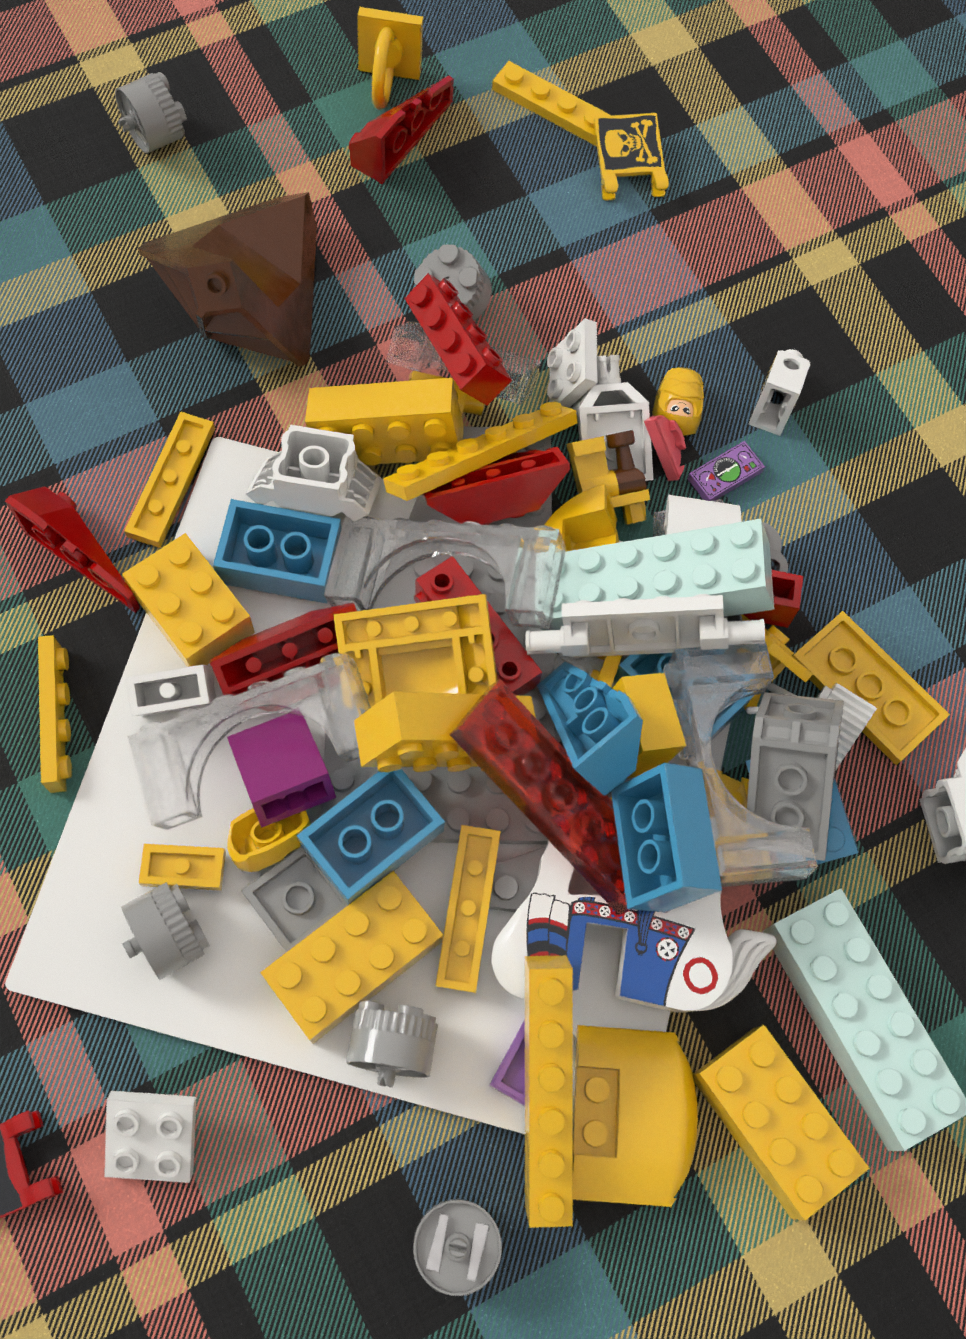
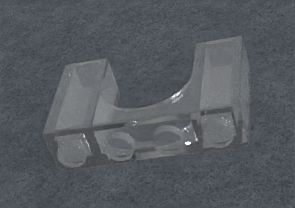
(414, 351)

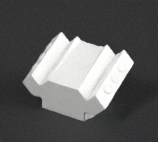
(316, 475)
(946, 815)

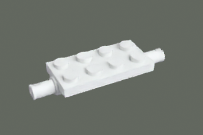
(644, 627)

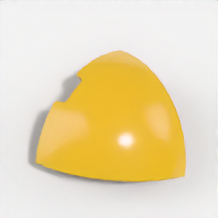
(586, 520)

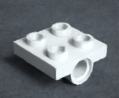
(573, 364)
(150, 1136)

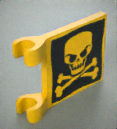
(629, 148)

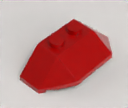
(502, 488)
(278, 649)

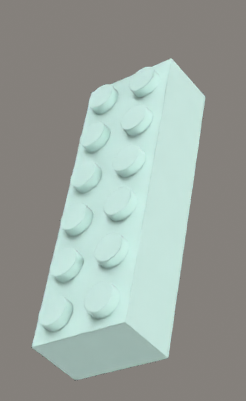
(710, 561)
(867, 1022)

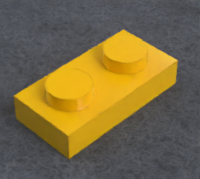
(182, 865)

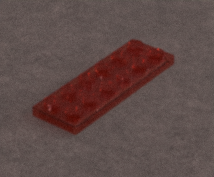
(545, 787)

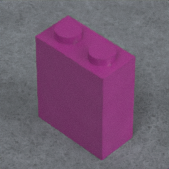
(281, 768)

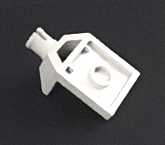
(612, 409)

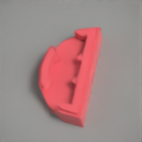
(668, 443)

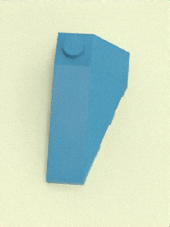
(594, 724)

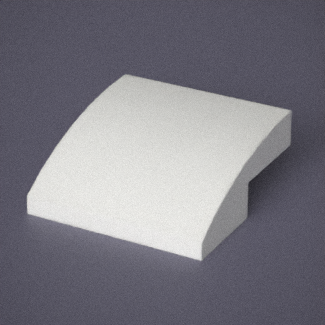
(692, 514)

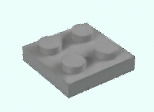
(294, 898)

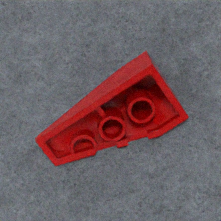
(395, 133)
(60, 529)

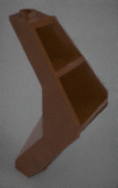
(246, 275)

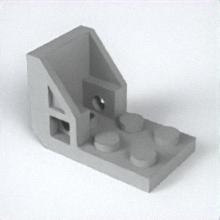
(795, 763)

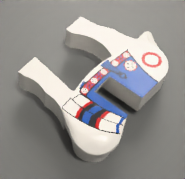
(666, 958)

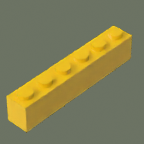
(548, 1091)

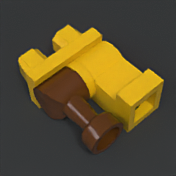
(625, 484)

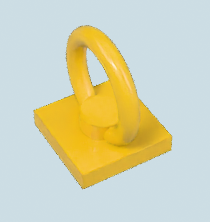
(388, 48)

